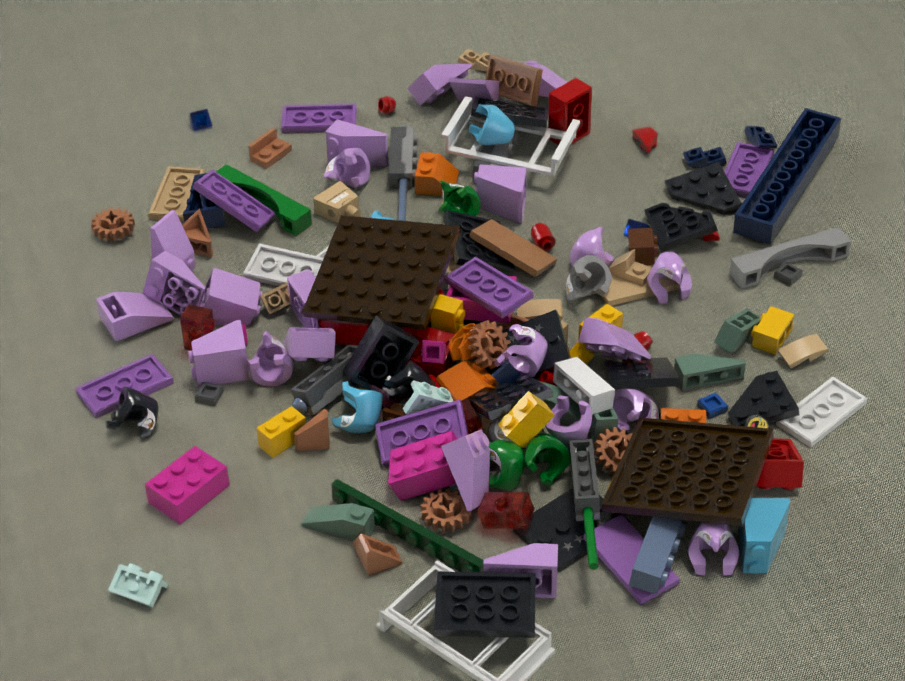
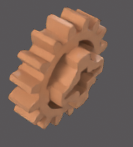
(112, 224)
(487, 344)
(611, 452)
(444, 510)

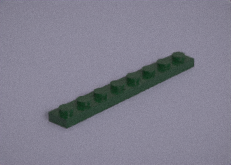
(409, 530)

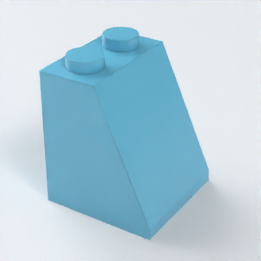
(762, 533)

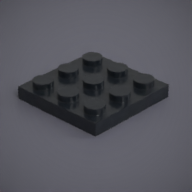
(506, 396)

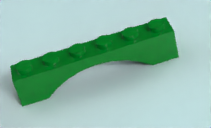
(291, 214)

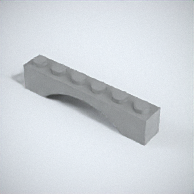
(824, 246)

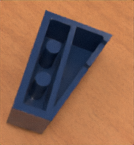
(211, 213)

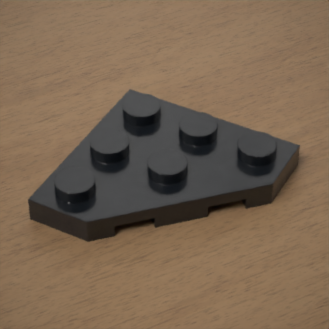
(704, 189)
(678, 225)
(764, 397)

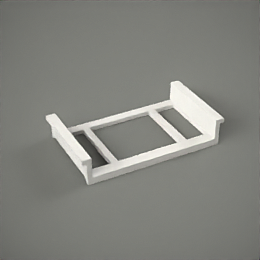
(463, 116)
(519, 670)

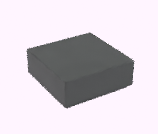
(788, 273)
(209, 394)

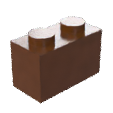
(644, 244)

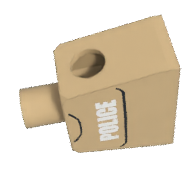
(335, 202)

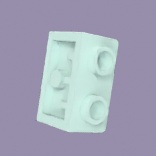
(426, 397)
(137, 585)

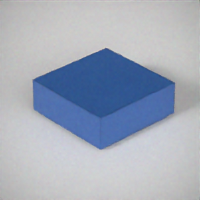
(713, 405)

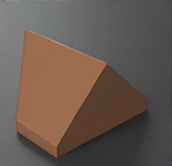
(198, 235)
(314, 434)
(376, 554)

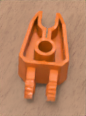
(459, 344)

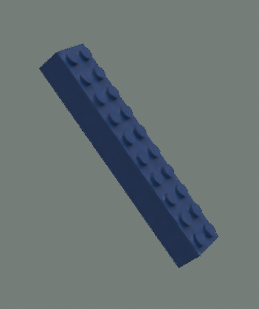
(786, 176)

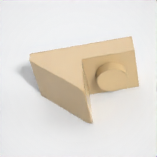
(628, 269)

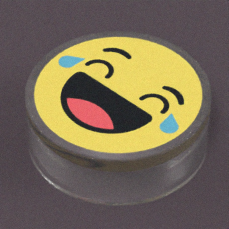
(756, 421)

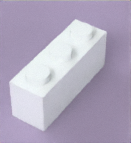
(583, 384)

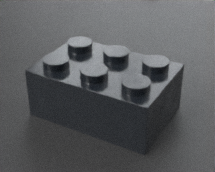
(380, 353)

